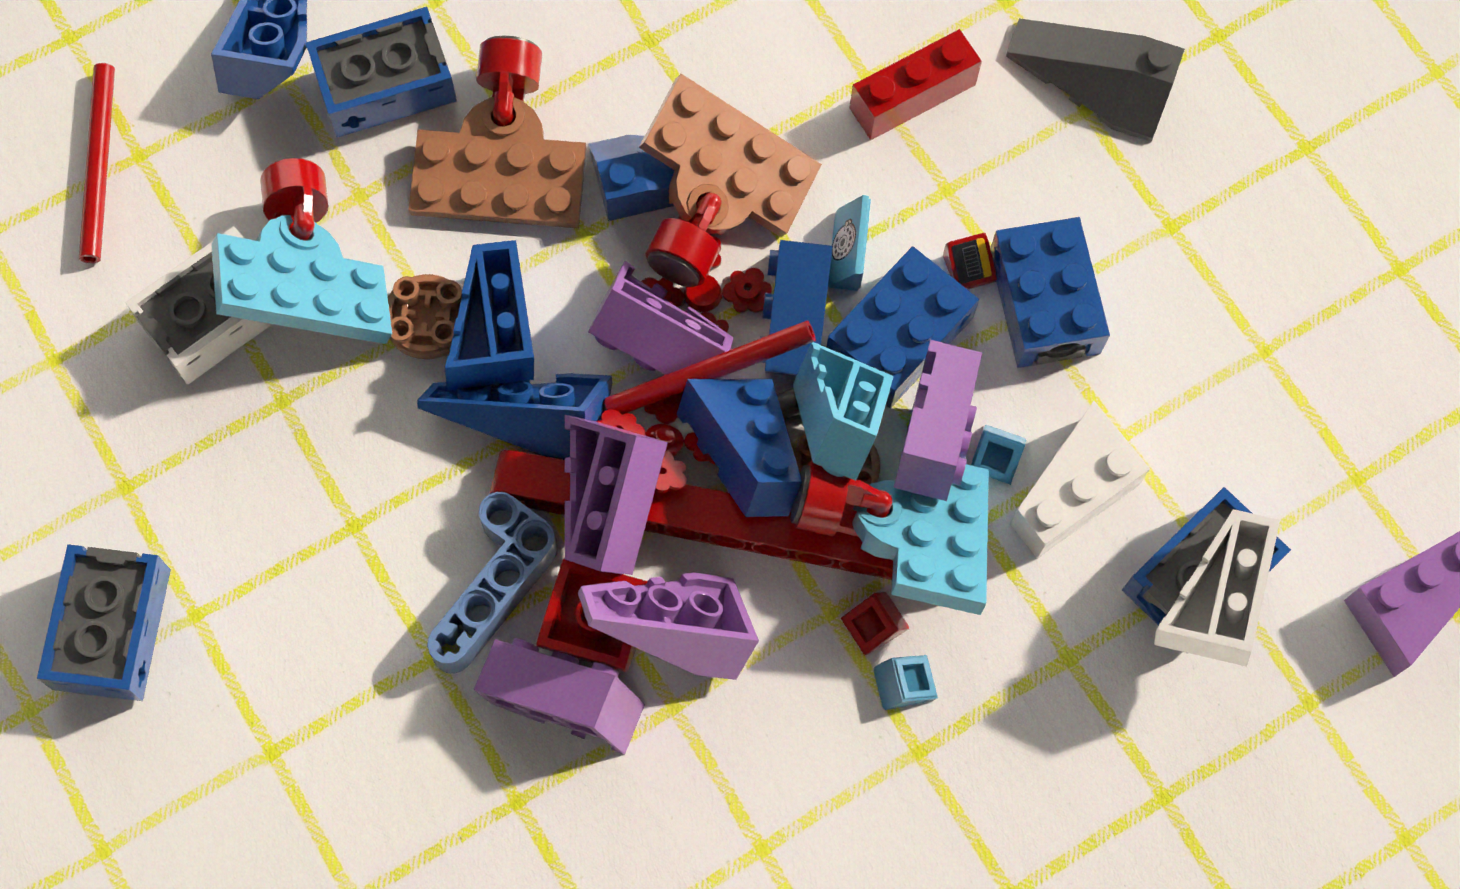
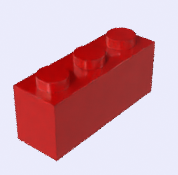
(915, 84)

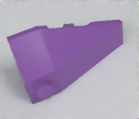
(685, 622)

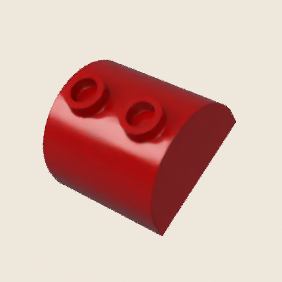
(565, 622)

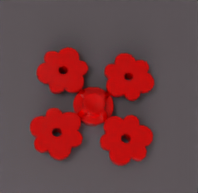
(709, 294)
(665, 411)

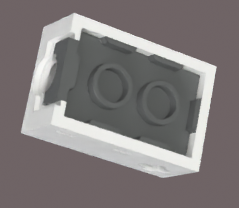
(183, 320)

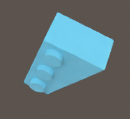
(840, 408)

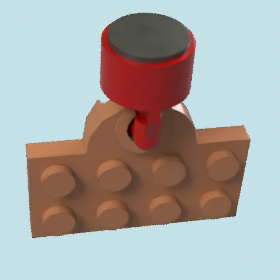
(500, 160)
(722, 175)

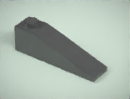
(1109, 72)

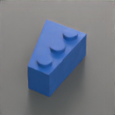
(797, 297)
(492, 323)
(746, 439)

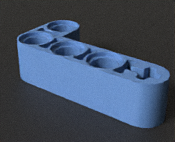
(485, 590)

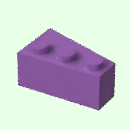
(609, 494)

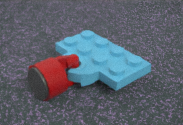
(296, 266)
(932, 542)

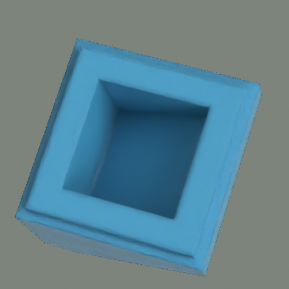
(999, 453)
(905, 681)

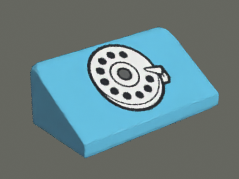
(849, 244)

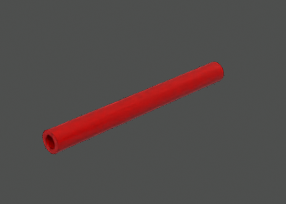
(97, 163)
(712, 368)

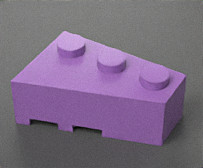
(653, 328)
(940, 422)
(1410, 603)
(560, 692)

